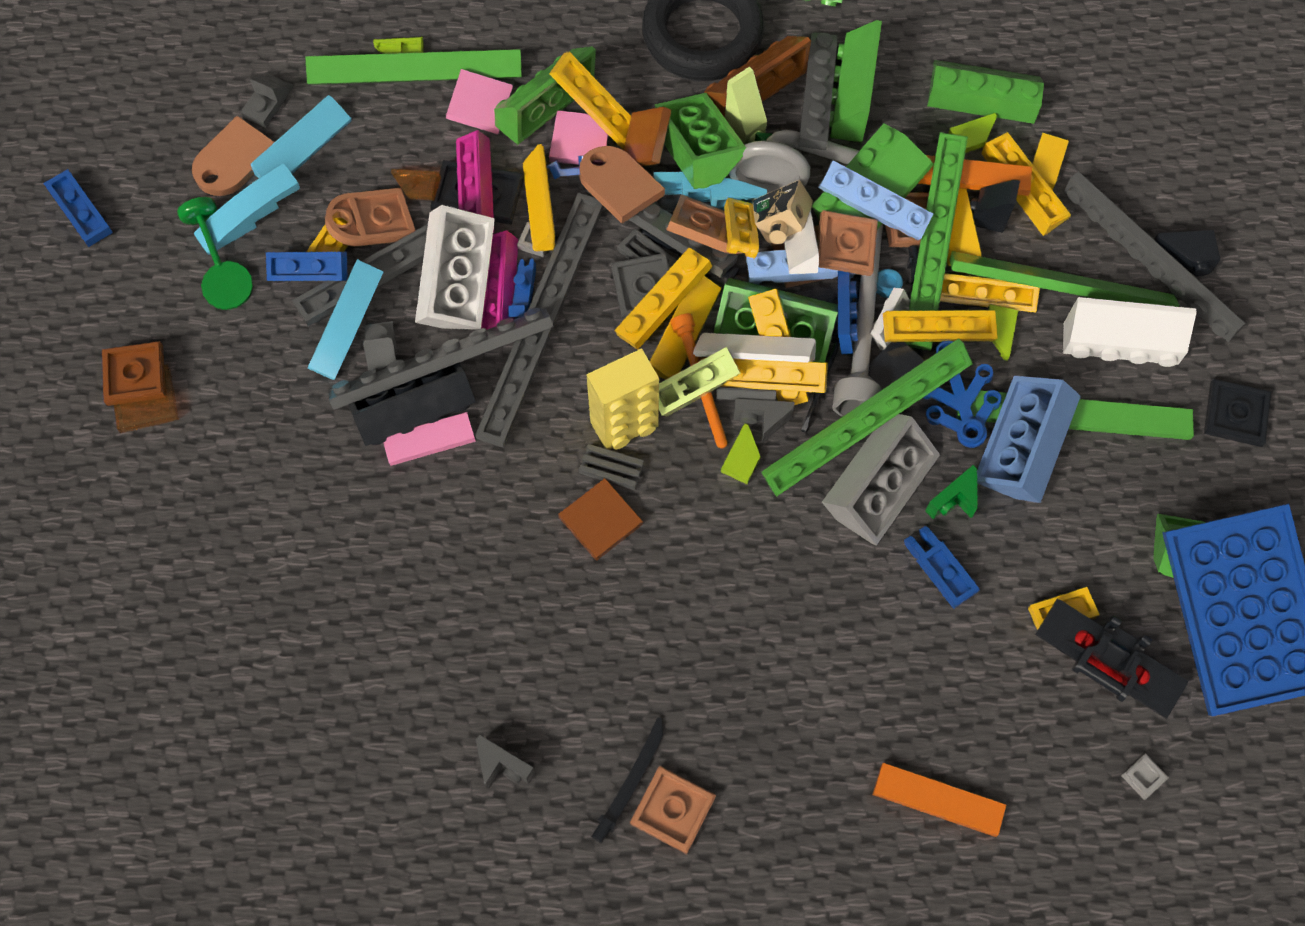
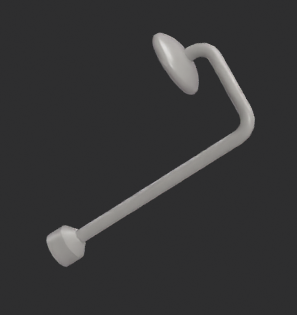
(777, 164)

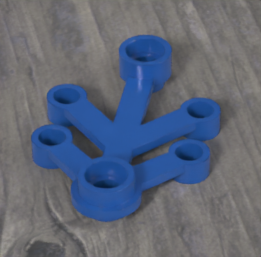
(962, 402)

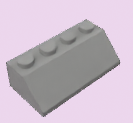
(881, 478)

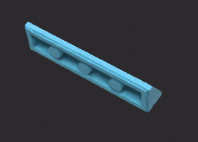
(303, 138)

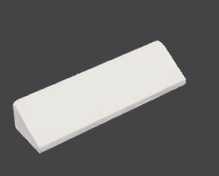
(802, 250)
(757, 347)

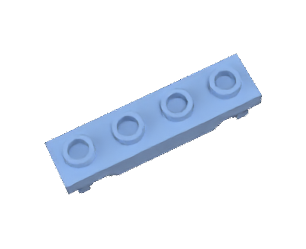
(875, 201)
(774, 267)

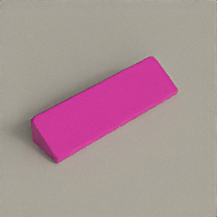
(474, 174)
(500, 278)

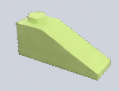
(744, 106)
(696, 381)

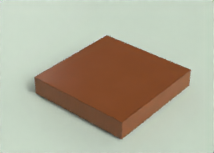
(647, 135)
(133, 373)
(600, 519)

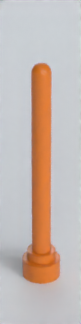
(683, 326)

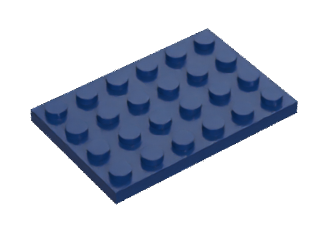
(1243, 606)

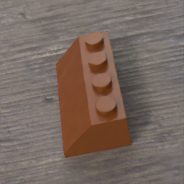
(772, 69)

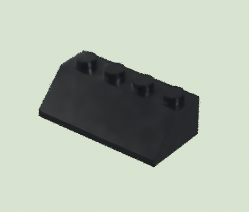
(412, 404)

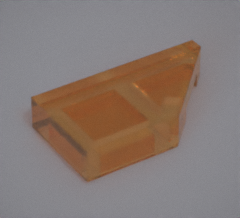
(417, 183)

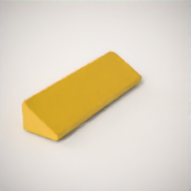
(539, 200)
(1042, 203)
(963, 233)
(987, 291)
(670, 352)

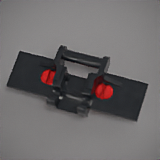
(1112, 658)

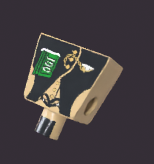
(782, 212)

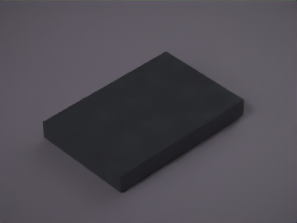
(505, 190)

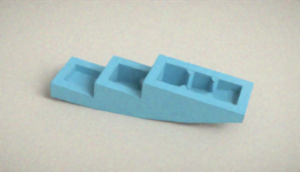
(715, 194)
(248, 206)
(345, 320)

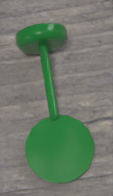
(225, 283)

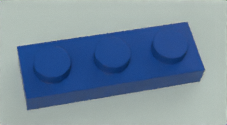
(78, 208)
(306, 266)
(847, 312)

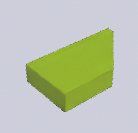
(399, 45)
(976, 130)
(1005, 323)
(742, 457)

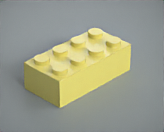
(624, 400)

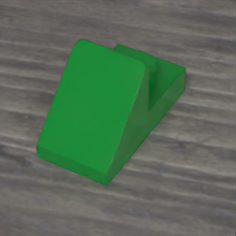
(961, 492)

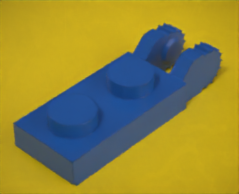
(942, 568)

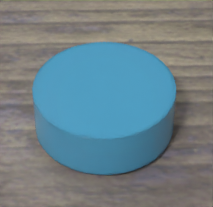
(887, 281)

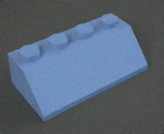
(1027, 437)

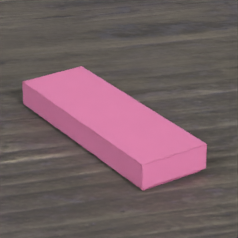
(429, 439)

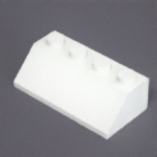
(454, 269)
(1128, 331)

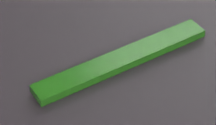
(411, 66)
(936, 238)
(1057, 280)
(867, 417)
(1117, 418)

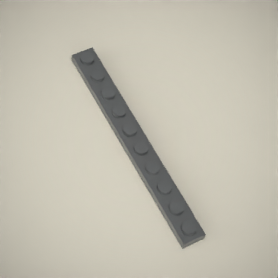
(550, 294)

